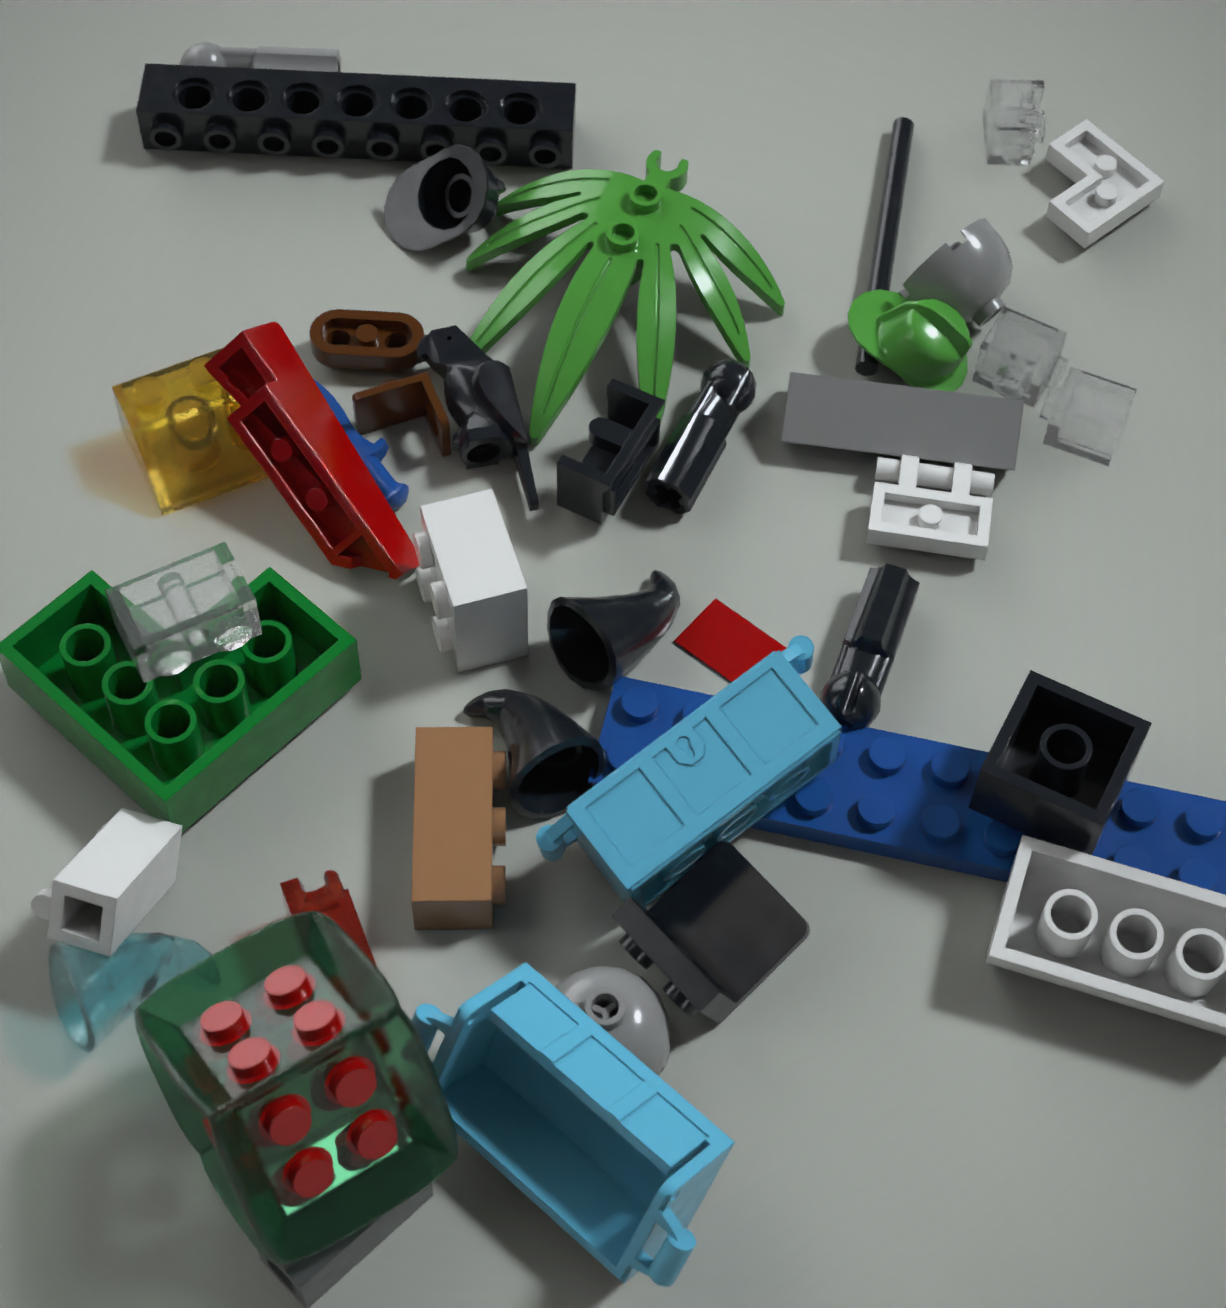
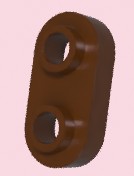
(367, 340)

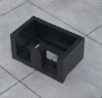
(617, 454)

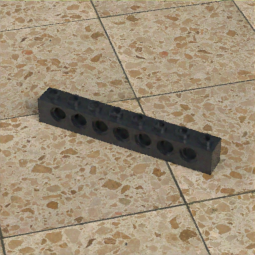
(355, 115)

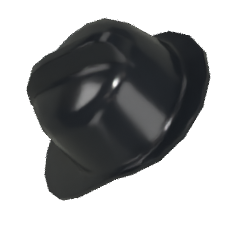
(441, 199)

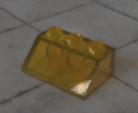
(183, 435)

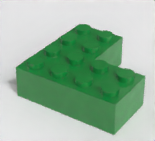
(188, 734)

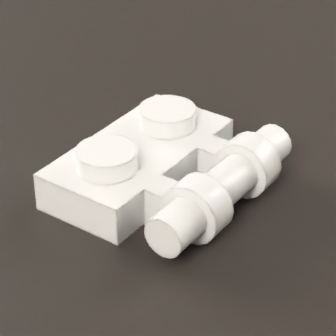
(927, 518)

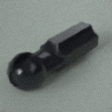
(701, 436)
(870, 646)

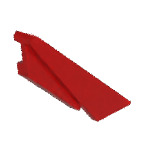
(309, 453)

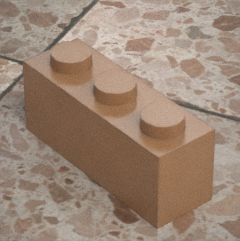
(457, 828)

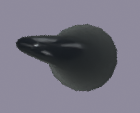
(610, 634)
(545, 750)

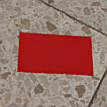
(726, 641)

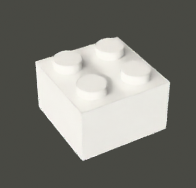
(472, 581)

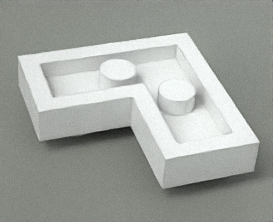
(1106, 187)

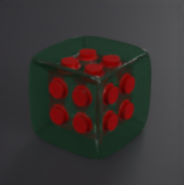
(298, 1084)

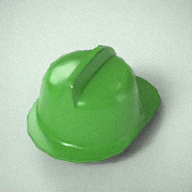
(915, 339)

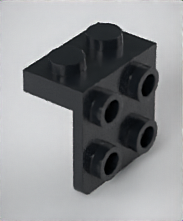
(714, 933)

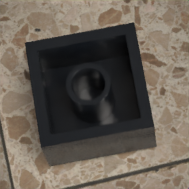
(1059, 764)

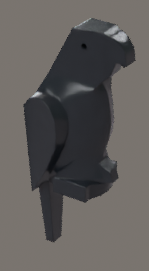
(481, 403)

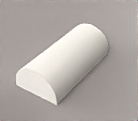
(1114, 933)

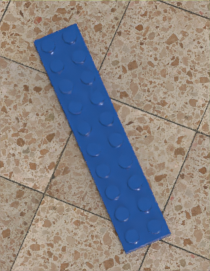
(914, 796)

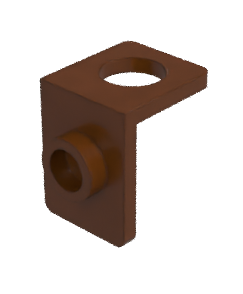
(399, 402)

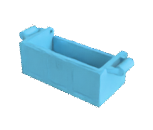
(703, 779)
(576, 1122)

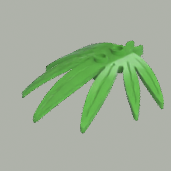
(631, 238)

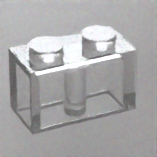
(184, 612)

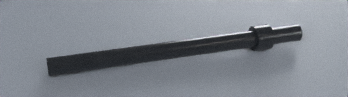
(888, 223)

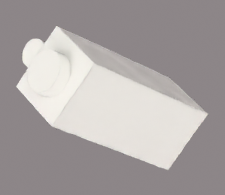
(111, 882)

